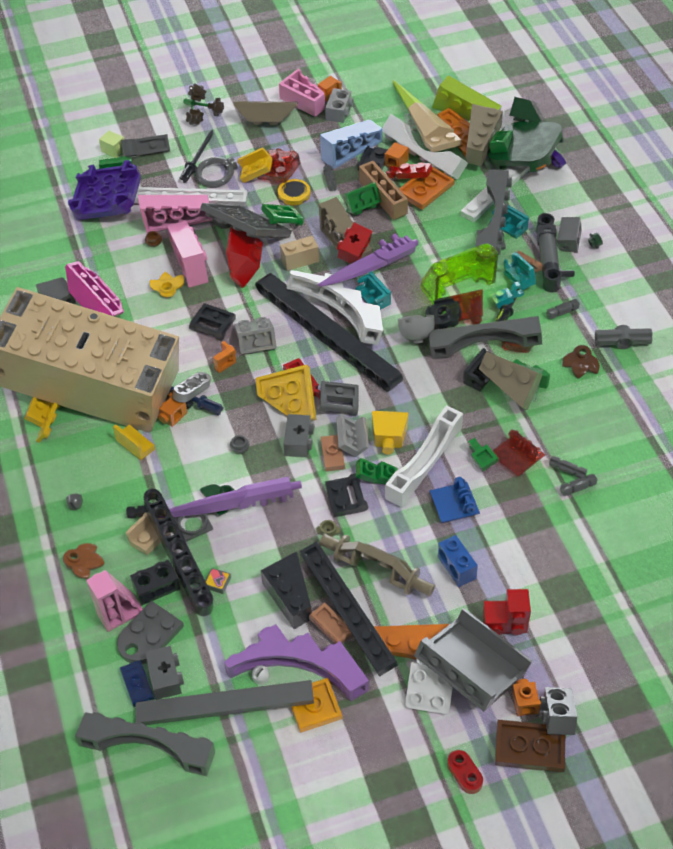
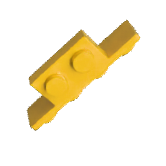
(42, 414)

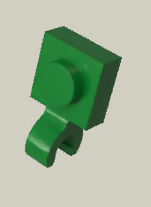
(482, 456)

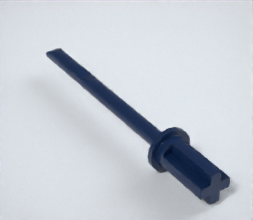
(207, 404)

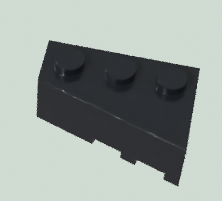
(288, 589)

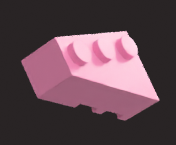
(112, 600)

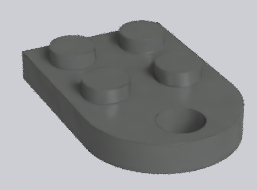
(148, 631)

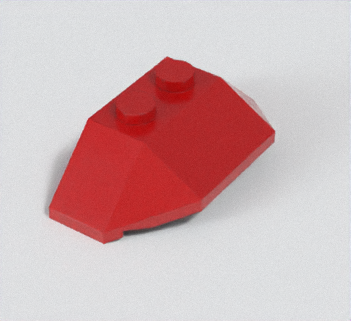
(243, 256)

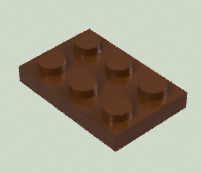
(529, 746)

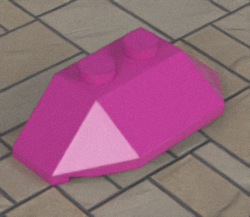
(91, 290)

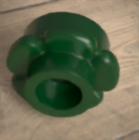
(595, 240)

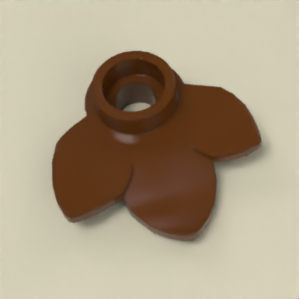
(581, 363)

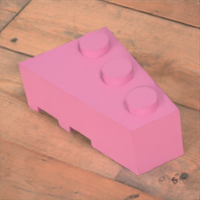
(299, 89)

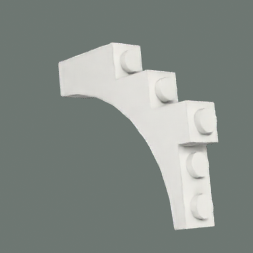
(363, 316)

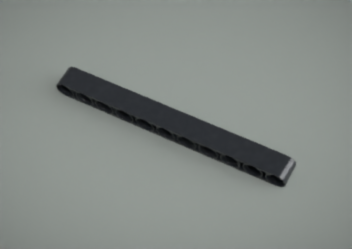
(329, 332)

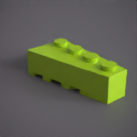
(460, 98)

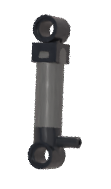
(546, 241)

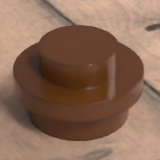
(153, 238)

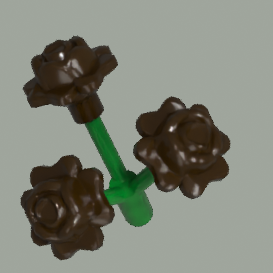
(197, 93)

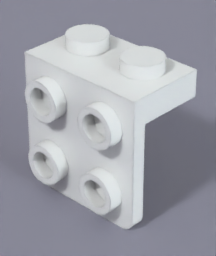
(427, 690)

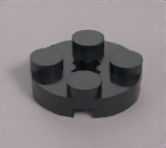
(452, 314)

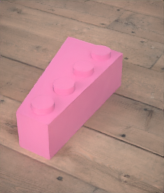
(165, 210)
(189, 253)

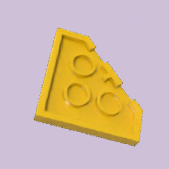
(288, 391)

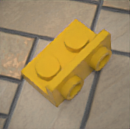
(254, 164)

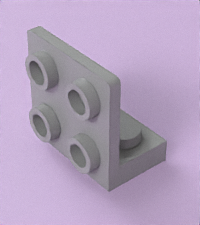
(255, 335)

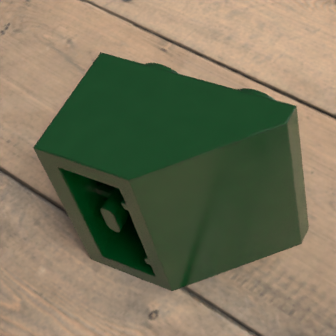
(525, 110)

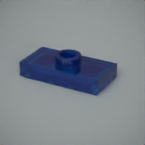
(136, 682)

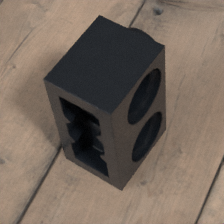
(156, 586)

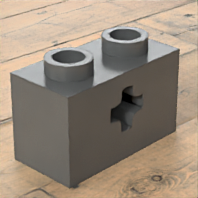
(297, 435)
(163, 683)

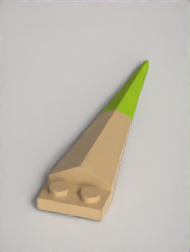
(432, 129)

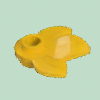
(167, 284)

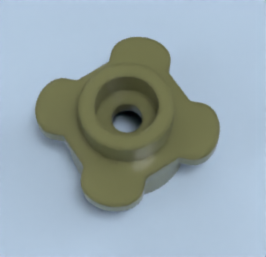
(328, 525)

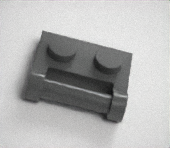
(340, 393)

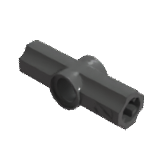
(623, 336)

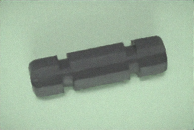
(330, 178)
(562, 308)
(567, 467)
(578, 484)

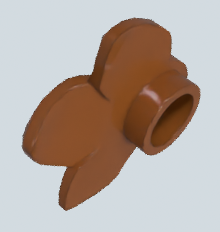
(85, 561)

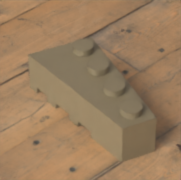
(482, 128)
(335, 222)

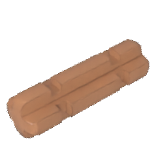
(535, 264)

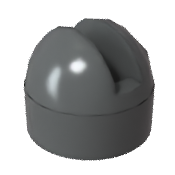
(74, 501)

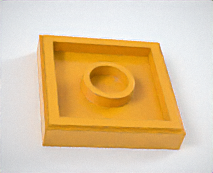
(322, 712)

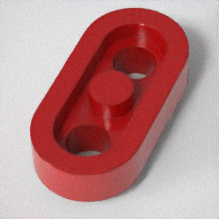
(464, 770)

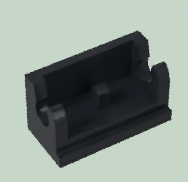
(473, 375)

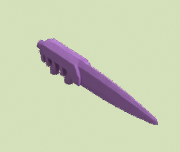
(380, 258)
(240, 498)

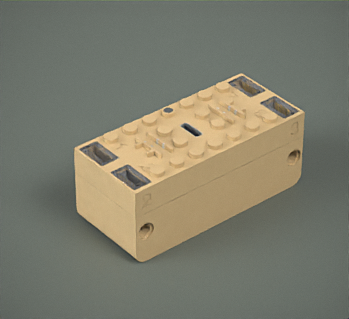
(86, 359)

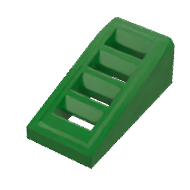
(500, 141)

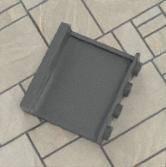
(473, 660)

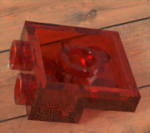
(283, 165)

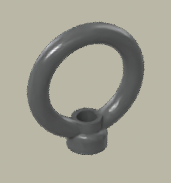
(229, 164)

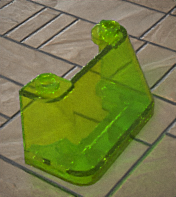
(474, 263)

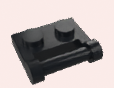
(213, 316)
(340, 499)

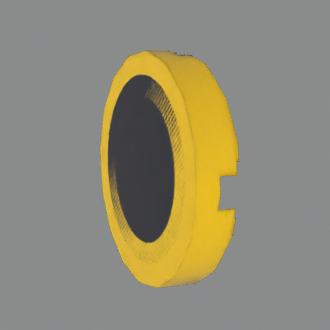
(294, 192)

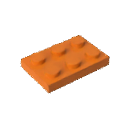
(425, 190)

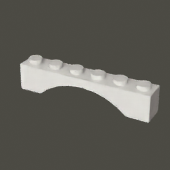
(446, 161)
(408, 478)

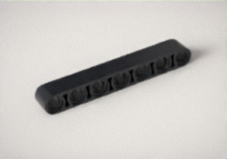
(181, 559)

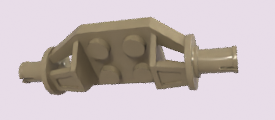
(399, 566)

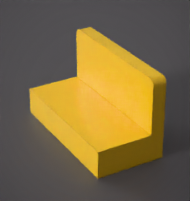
(133, 441)

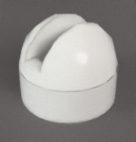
(263, 676)

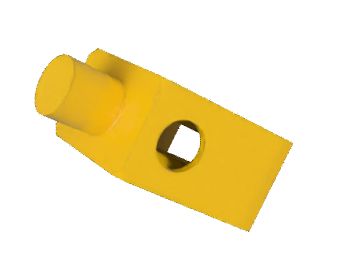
(389, 429)

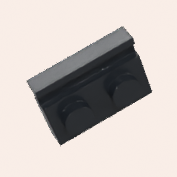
(373, 154)

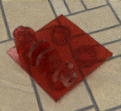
(471, 305)
(518, 453)

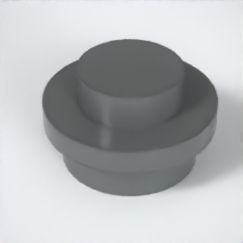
(239, 444)

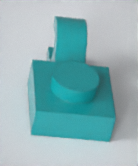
(506, 296)

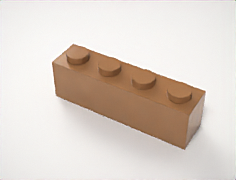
(392, 199)

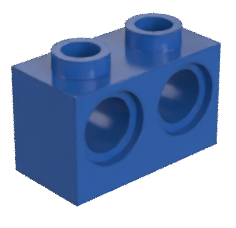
(457, 561)

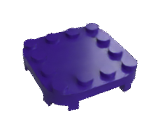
(105, 191)

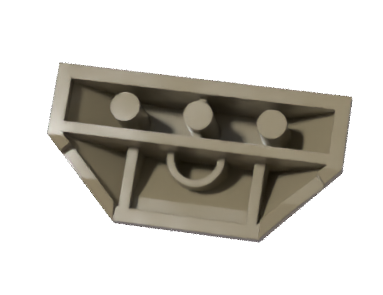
(264, 111)

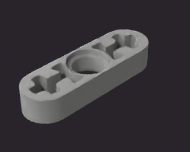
(191, 387)

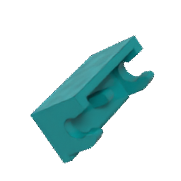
(516, 222)
(519, 271)
(374, 291)

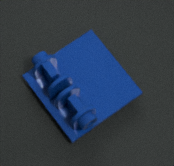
(454, 501)

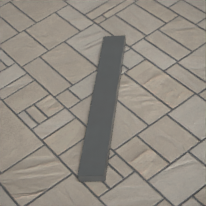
(225, 702)

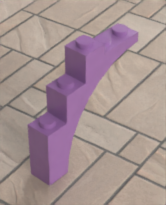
(304, 654)

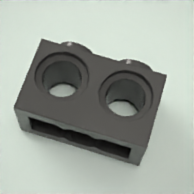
(559, 711)

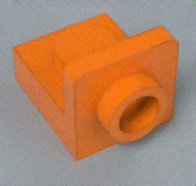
(225, 358)

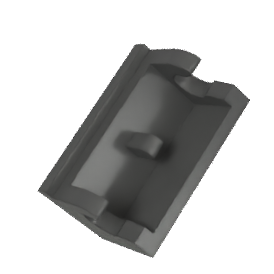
(570, 233)

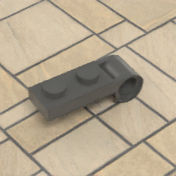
(145, 145)

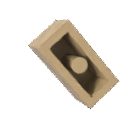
(299, 253)

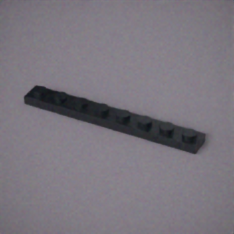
(349, 609)

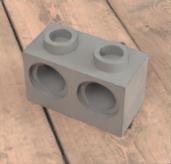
(339, 105)

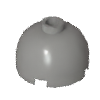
(416, 327)

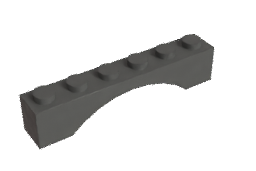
(497, 188)
(519, 331)
(104, 732)

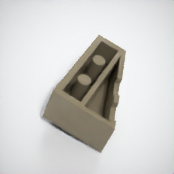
(512, 378)

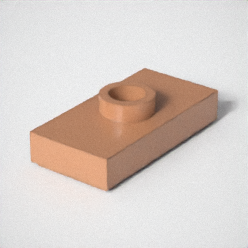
(332, 453)
(330, 624)

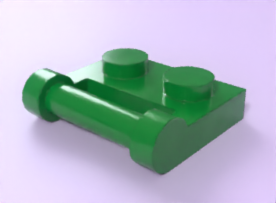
(282, 214)

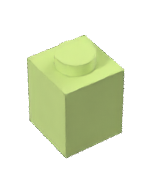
(111, 144)

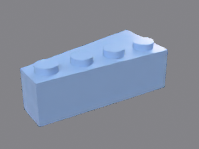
(348, 142)

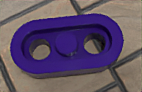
(557, 159)

